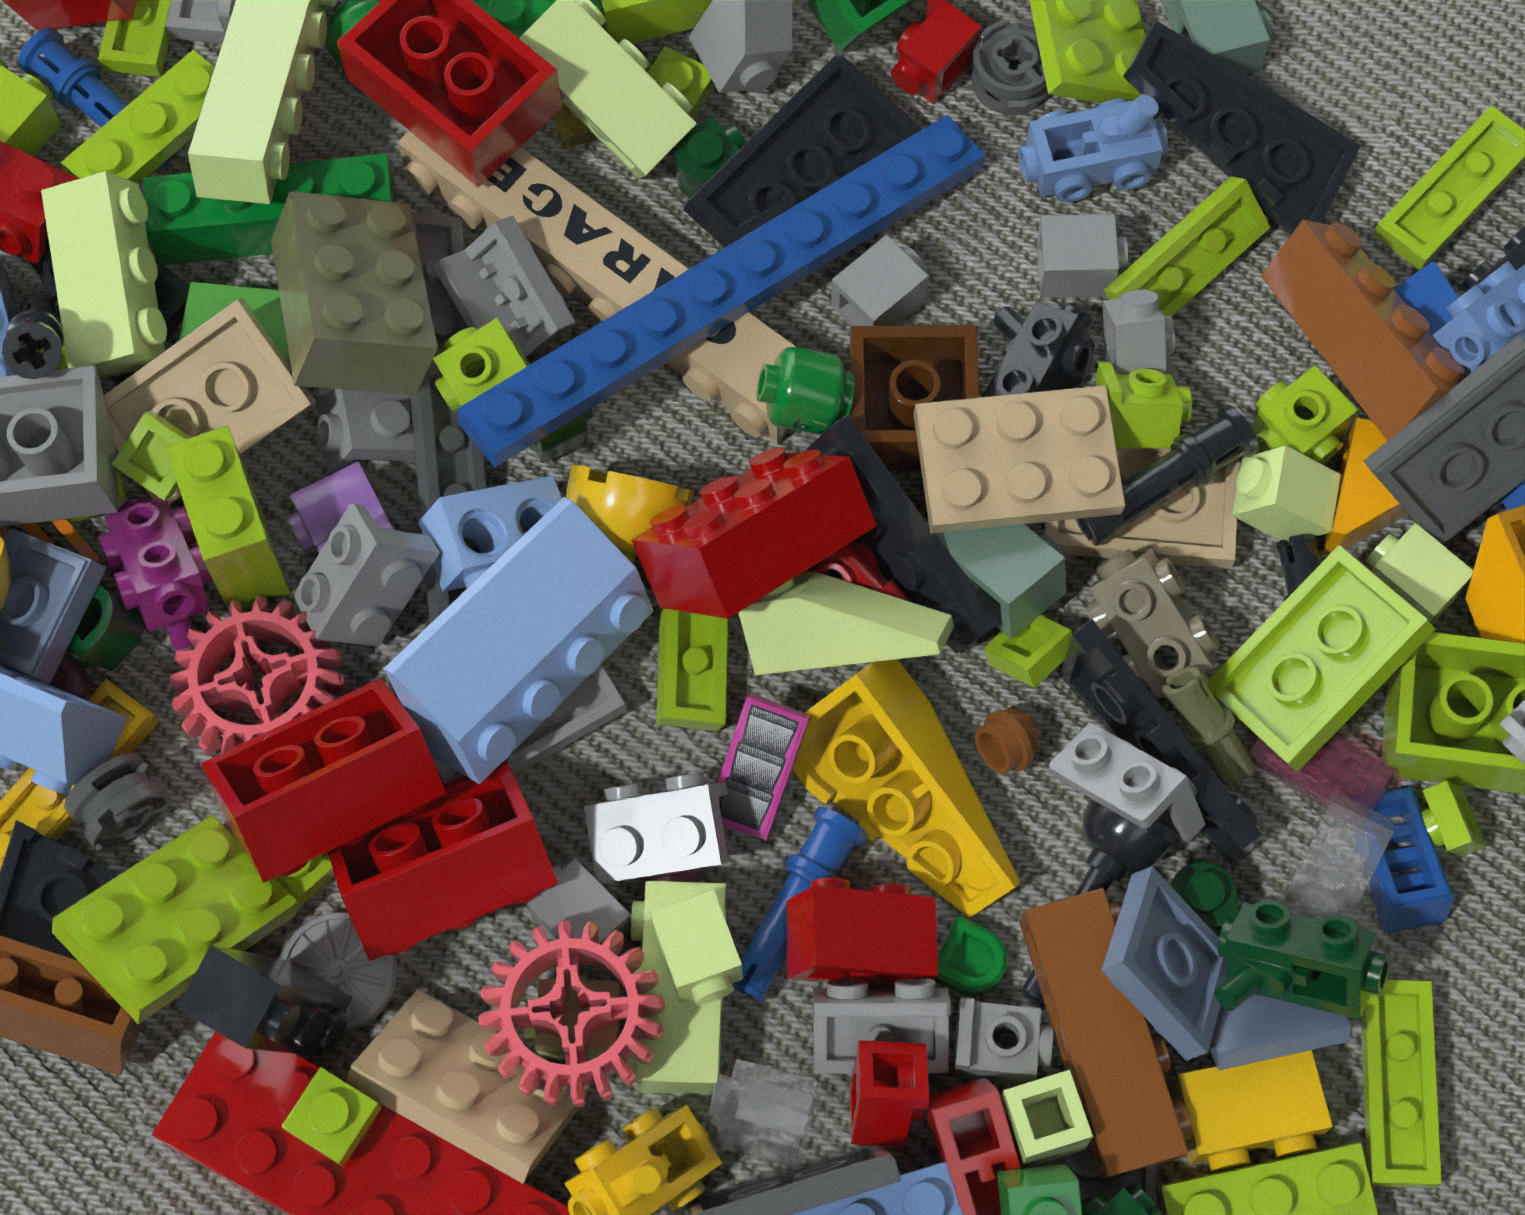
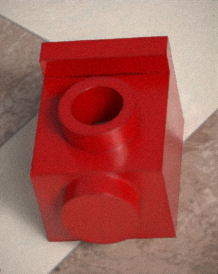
(935, 51)
(887, 1091)

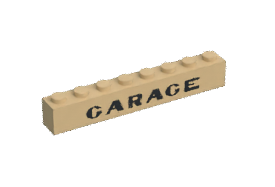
(603, 266)

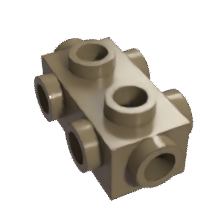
(1145, 609)

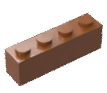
(1361, 324)
(62, 1008)
(1104, 1038)

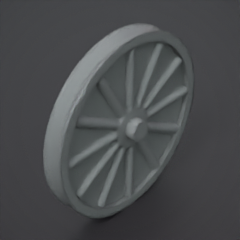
(334, 953)

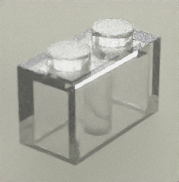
(1337, 860)
(764, 1113)

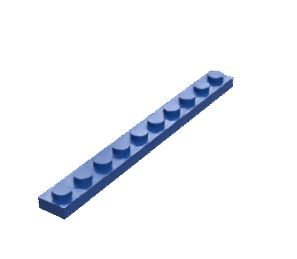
(717, 291)

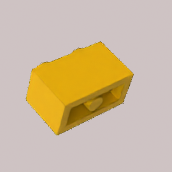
(1253, 1110)

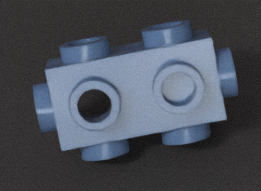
(1094, 148)
(1485, 318)

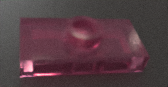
(1335, 768)

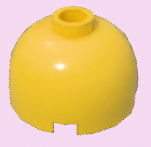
(622, 503)

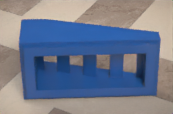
(1412, 898)

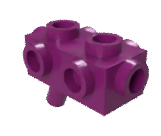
(157, 565)

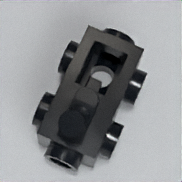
(1044, 351)

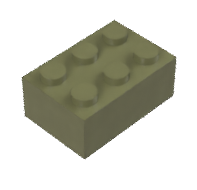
(352, 294)

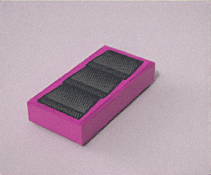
(760, 764)

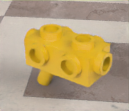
(650, 1169)

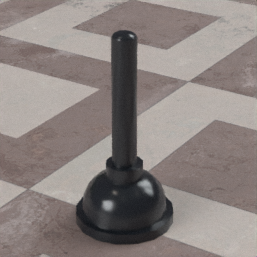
(1116, 847)

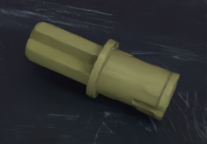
(1209, 725)

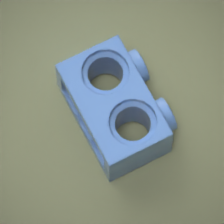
(490, 520)

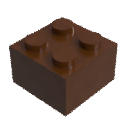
(905, 368)

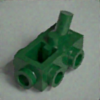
(1299, 960)

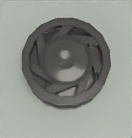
(1009, 68)
(117, 802)

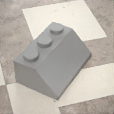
(55, 448)

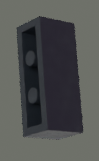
(266, 1003)

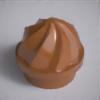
(1008, 740)

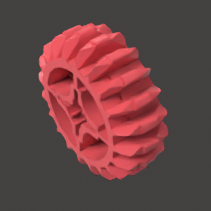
(233, 686)
(603, 1011)

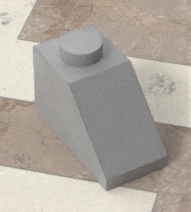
(744, 42)

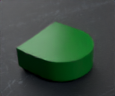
(971, 959)

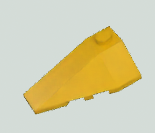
(893, 769)

